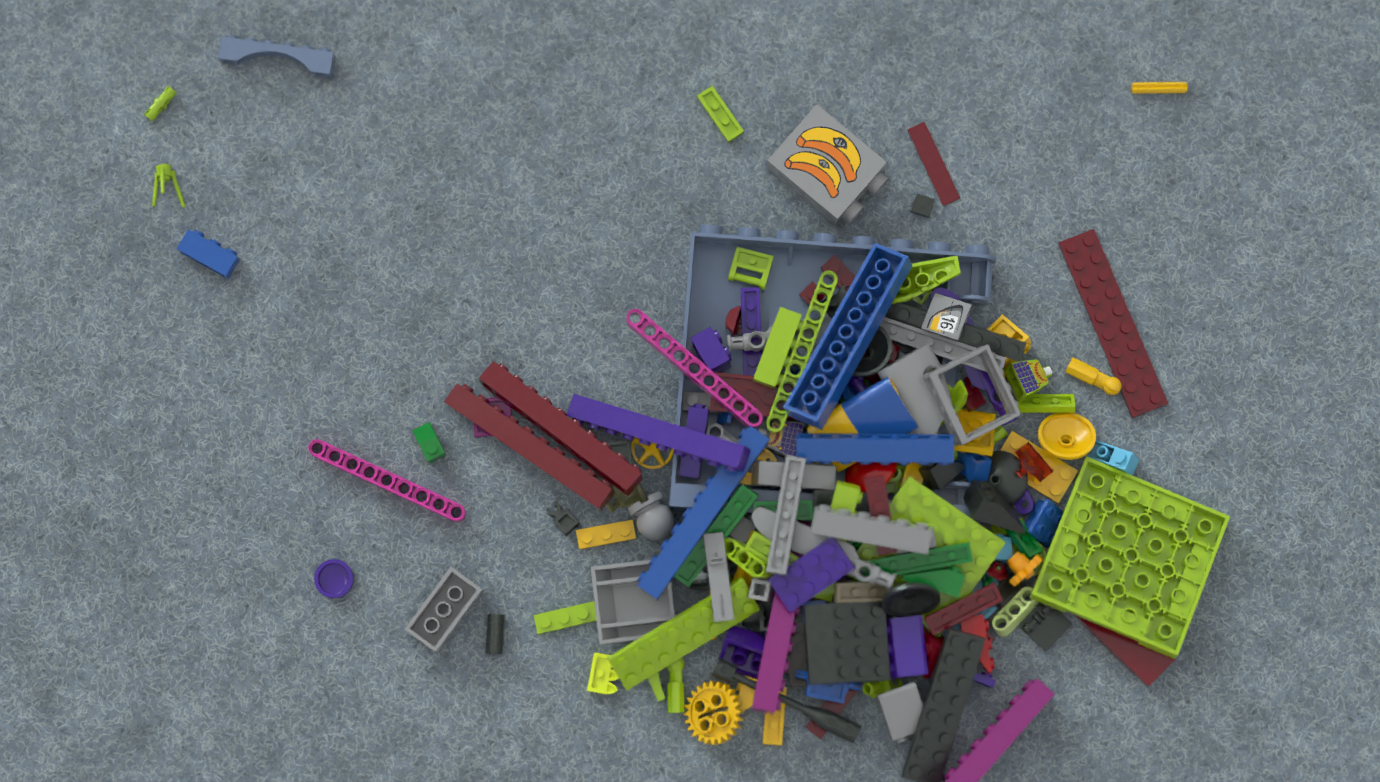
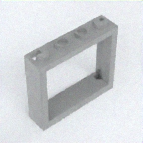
(946, 409)

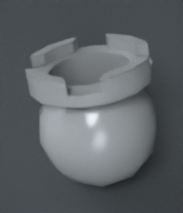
(653, 518)

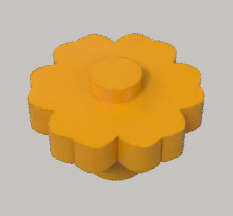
(1022, 567)

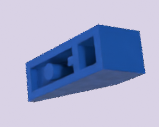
(976, 465)

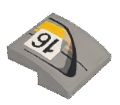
(946, 316)

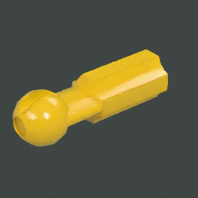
(1092, 376)

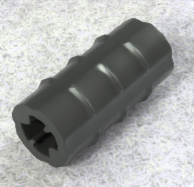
(495, 634)

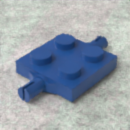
(828, 692)

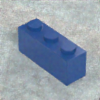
(208, 253)

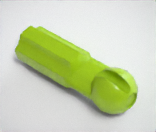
(676, 687)

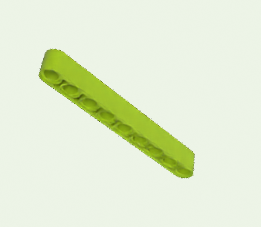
(805, 343)

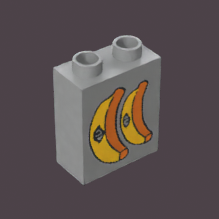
(828, 167)

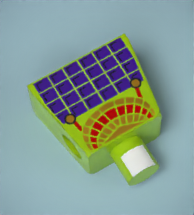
(1027, 378)

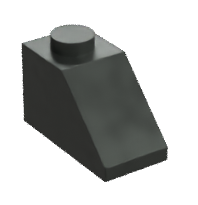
(937, 475)

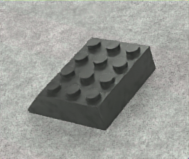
(846, 643)

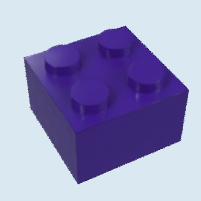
(710, 350)

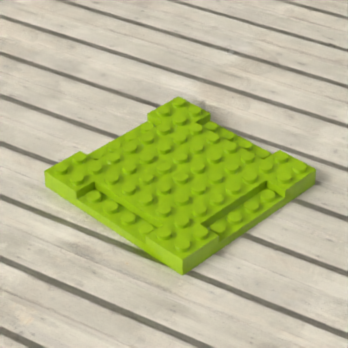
(1130, 557)

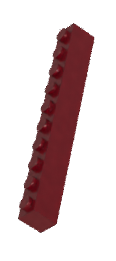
(561, 428)
(530, 447)

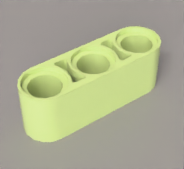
(1013, 621)

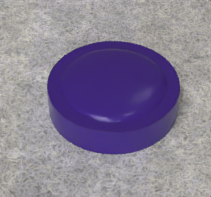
(334, 578)

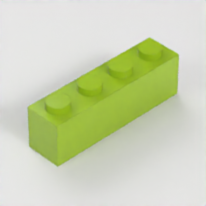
(777, 348)

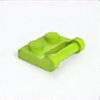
(751, 261)

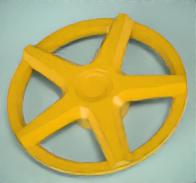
(649, 451)

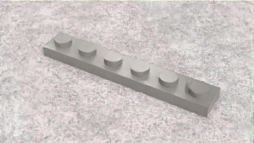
(786, 515)

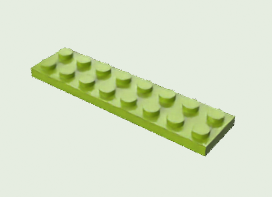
(679, 637)

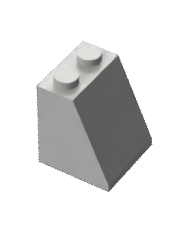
(901, 711)

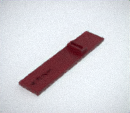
(933, 163)

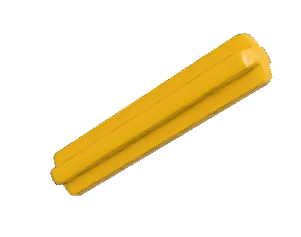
(1159, 87)

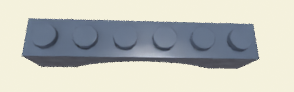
(238, 51)

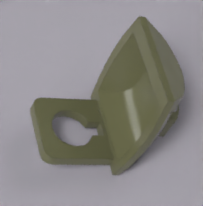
(622, 500)

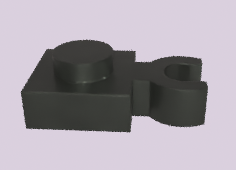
(565, 520)

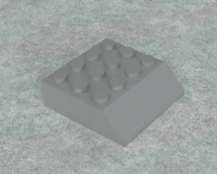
(622, 607)

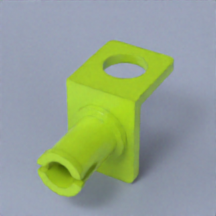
(877, 688)

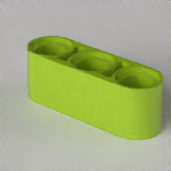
(739, 557)

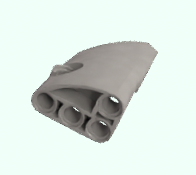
(908, 378)

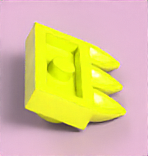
(601, 675)

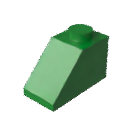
(429, 443)

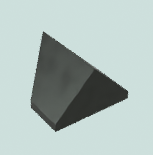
(759, 620)

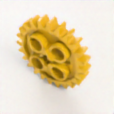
(709, 695)

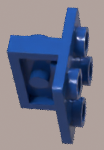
(1044, 521)

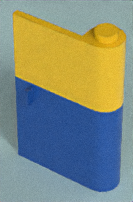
(870, 412)

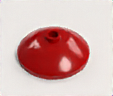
(857, 472)

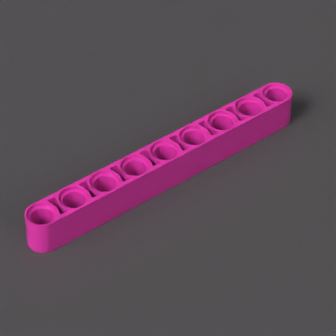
(690, 359)
(380, 474)

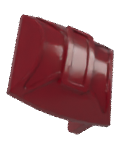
(733, 320)

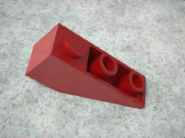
(978, 626)

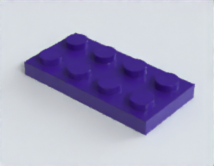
(812, 573)

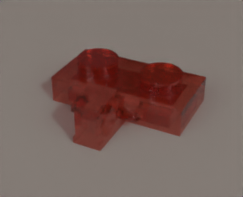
(1032, 463)

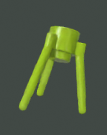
(163, 175)

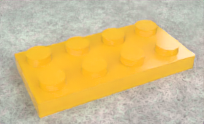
(1057, 482)

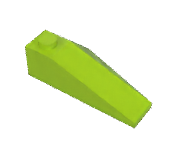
(926, 276)

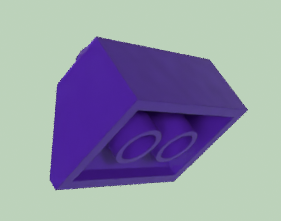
(906, 647)
(743, 650)

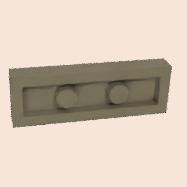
(858, 592)

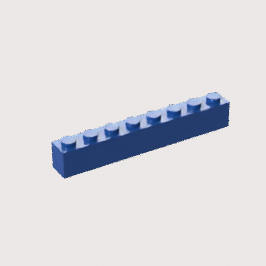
(875, 448)

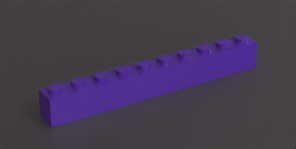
(658, 432)

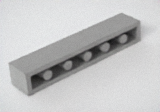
(870, 529)

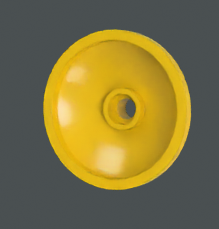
(1068, 429)

